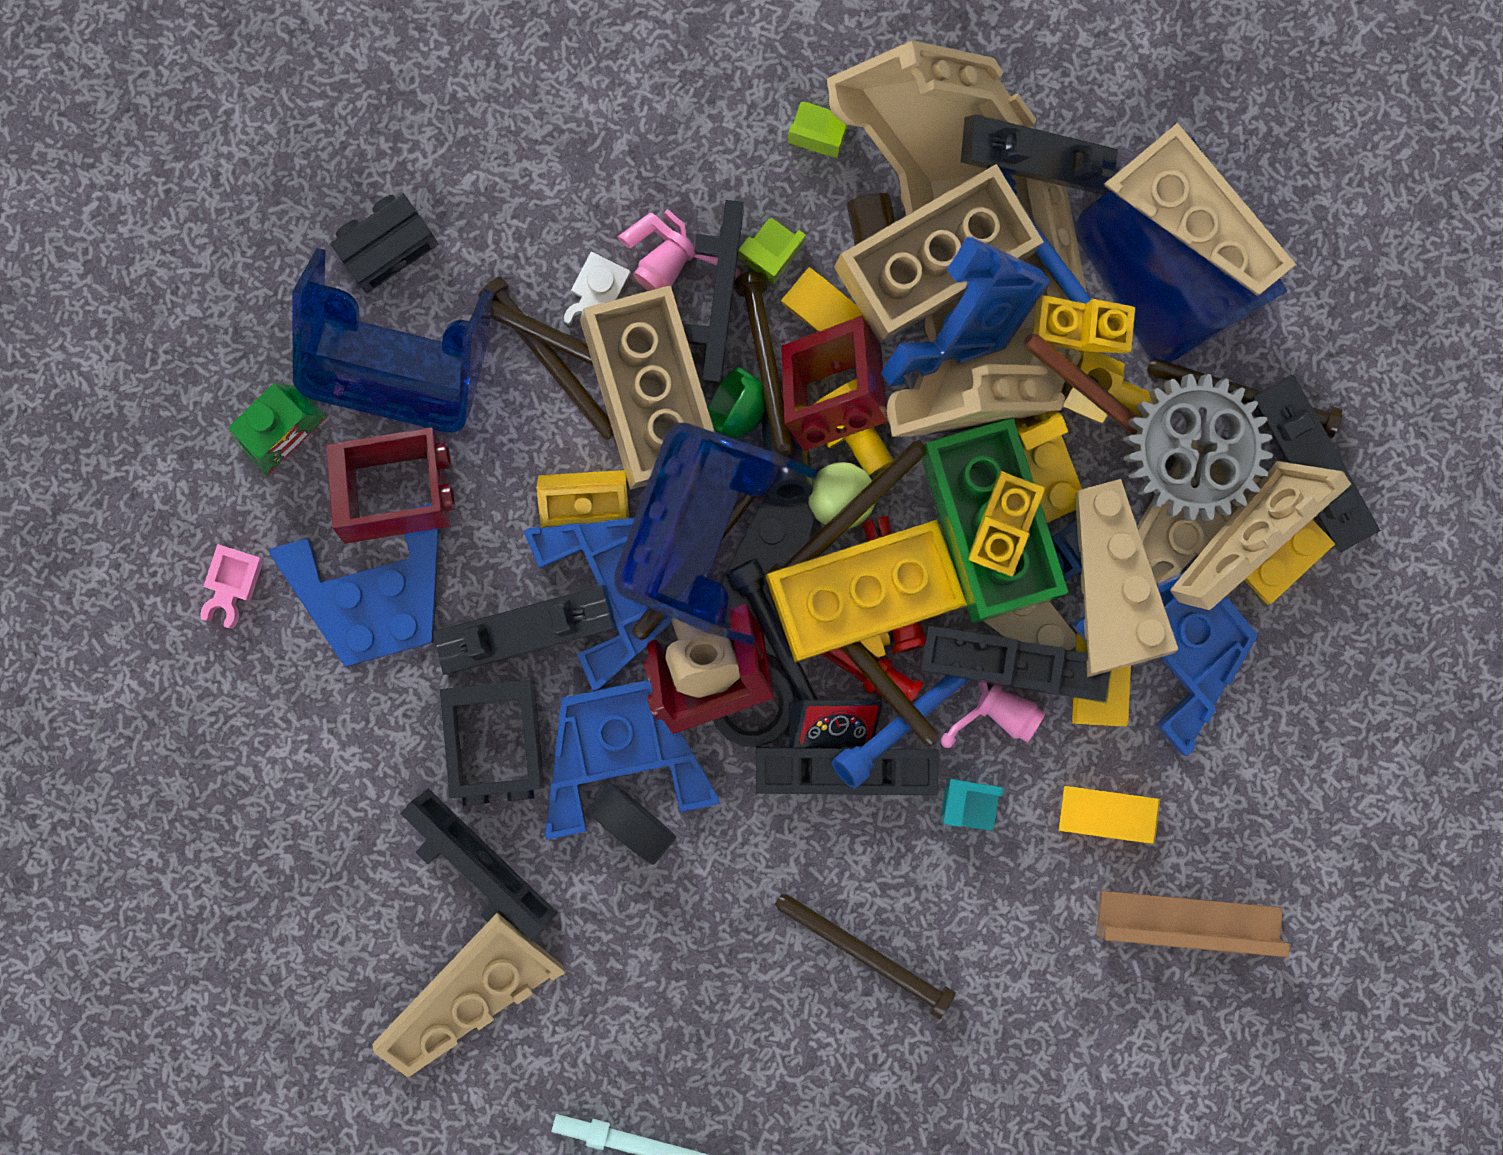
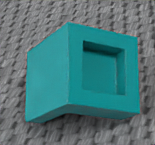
(970, 804)

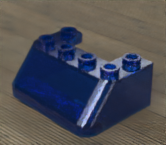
(1174, 290)

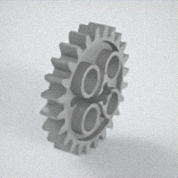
(1236, 454)

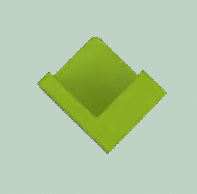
(817, 130)
(771, 249)

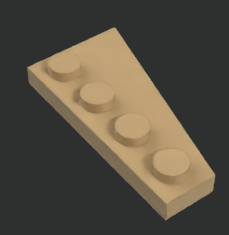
(1196, 205)
(1121, 598)

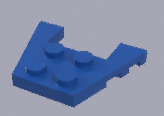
(986, 318)
(603, 548)
(372, 609)
(1207, 658)
(613, 736)

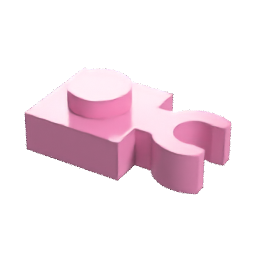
(232, 577)

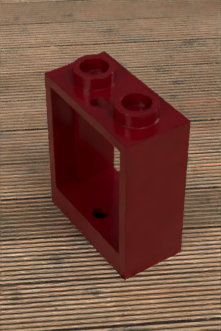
(825, 355)
(348, 456)

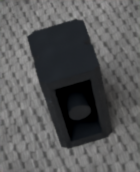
(383, 242)

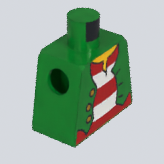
(275, 425)

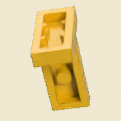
(1049, 462)

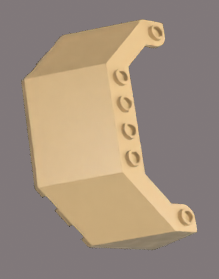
(915, 113)

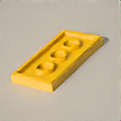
(865, 590)

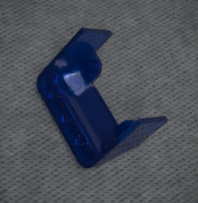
(379, 367)
(685, 520)

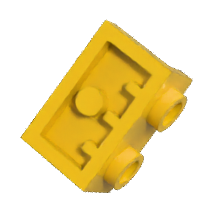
(1289, 562)

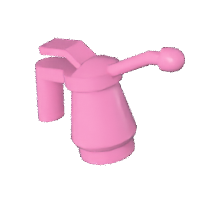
(666, 261)
(1011, 712)

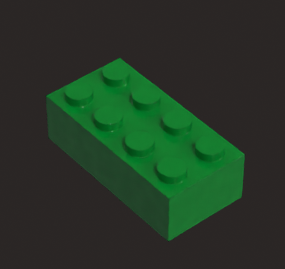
(961, 480)

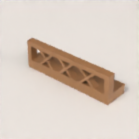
(1190, 923)

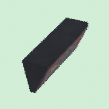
(833, 722)

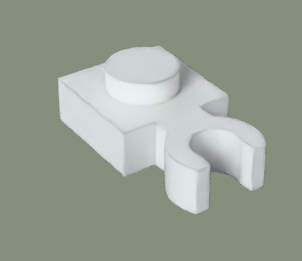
(596, 284)

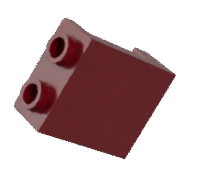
(685, 711)

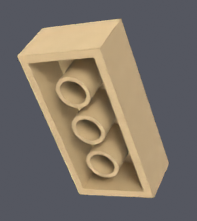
(903, 268)
(643, 375)

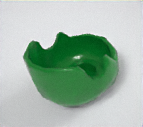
(737, 404)

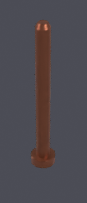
(1080, 380)

